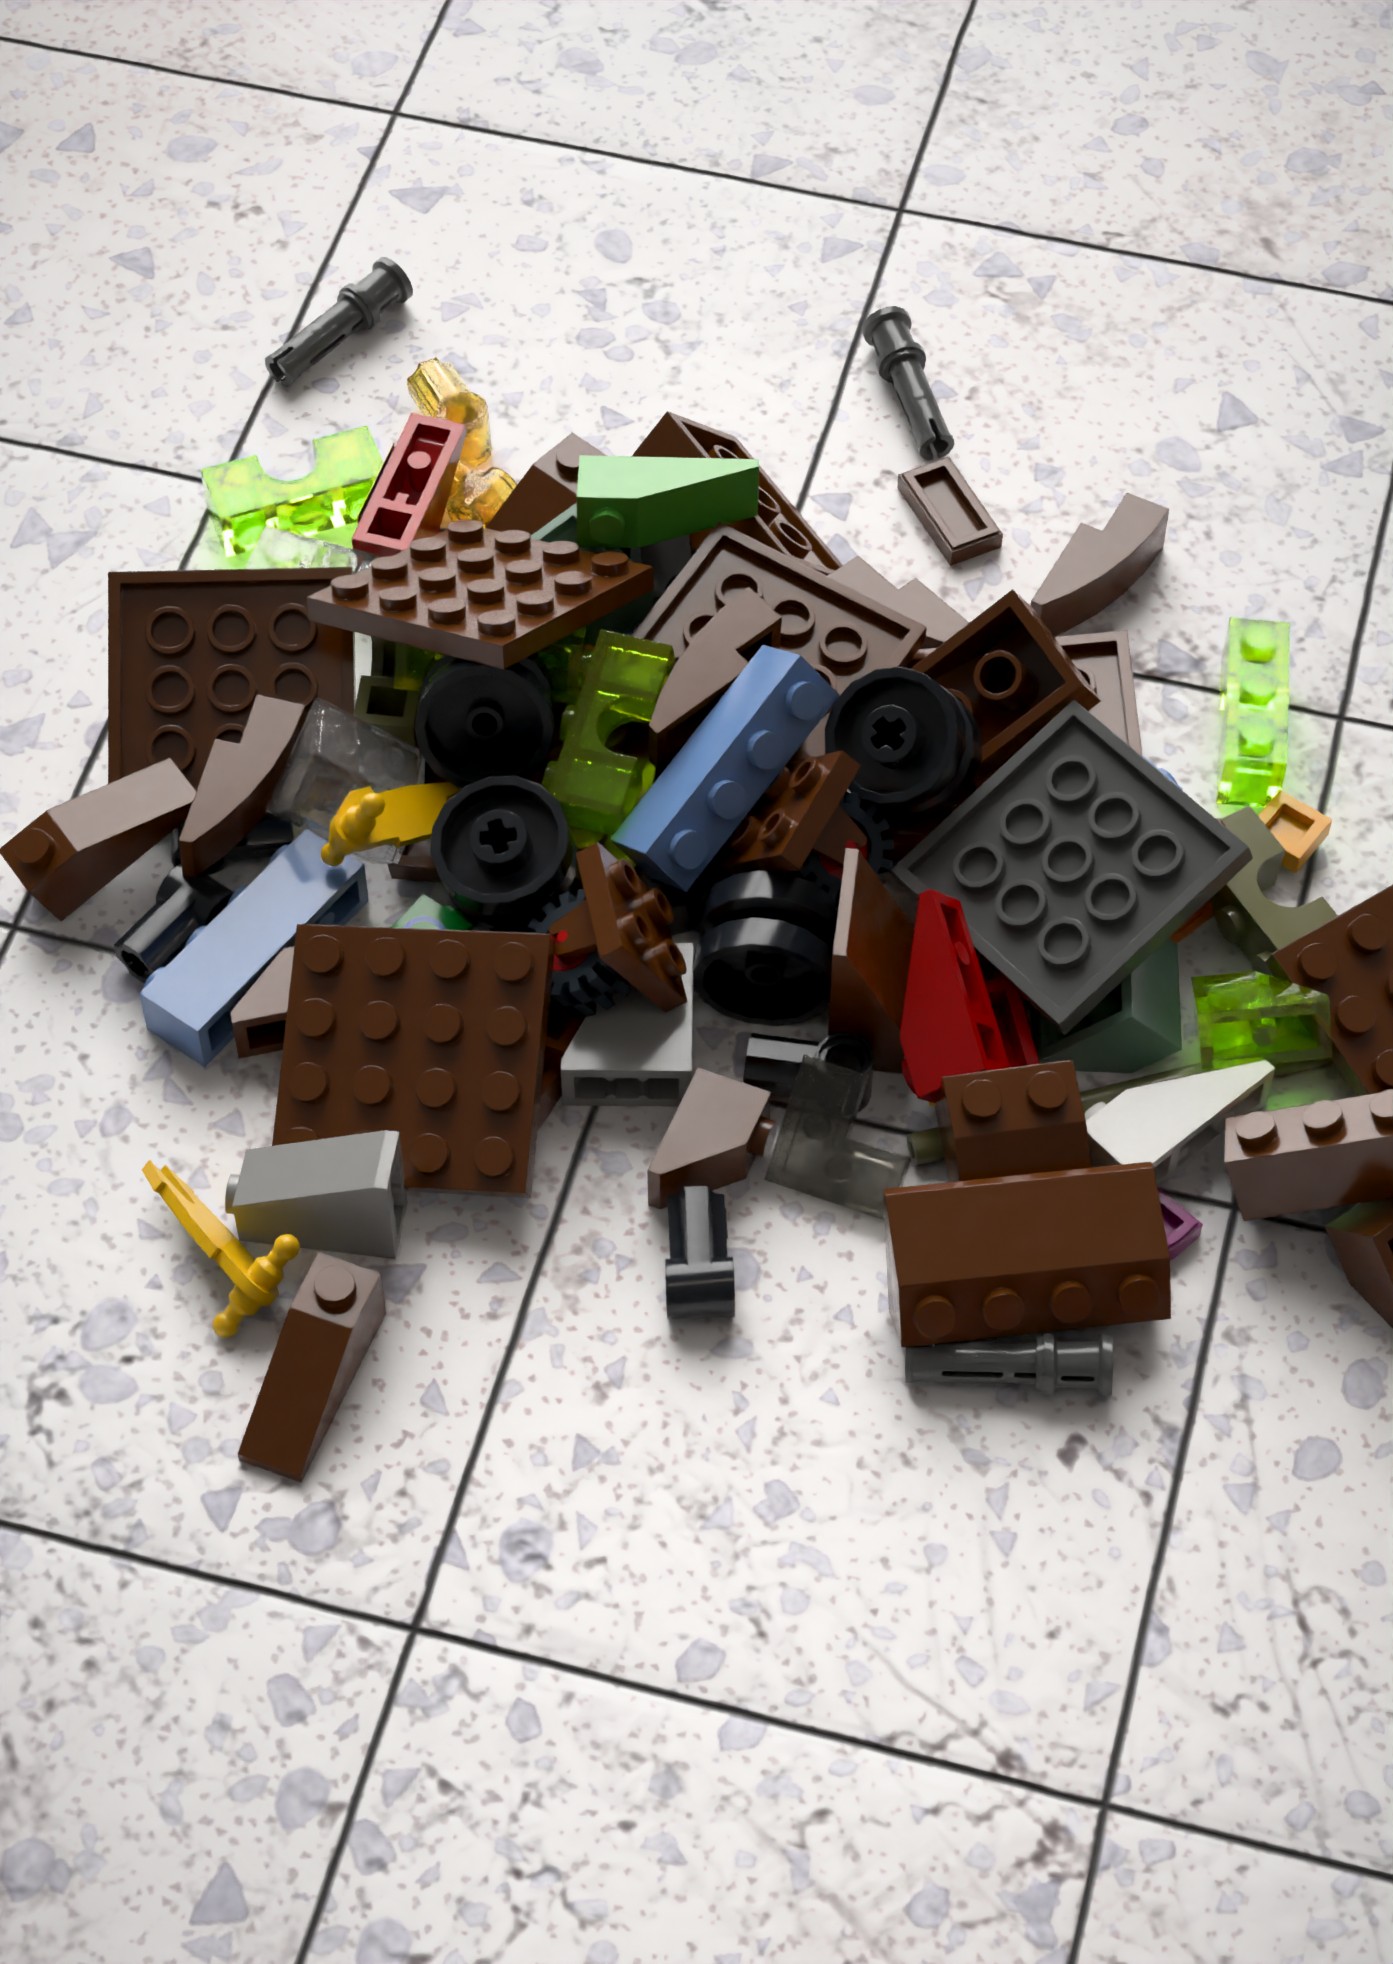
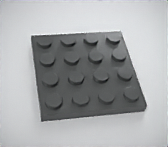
(1074, 864)

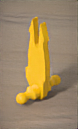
(384, 818)
(253, 1278)

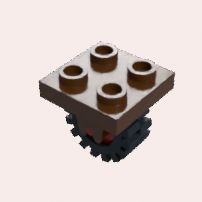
(808, 824)
(611, 936)

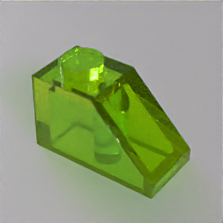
(1258, 1019)

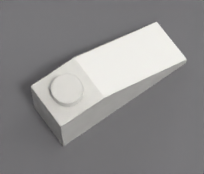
(1174, 1118)

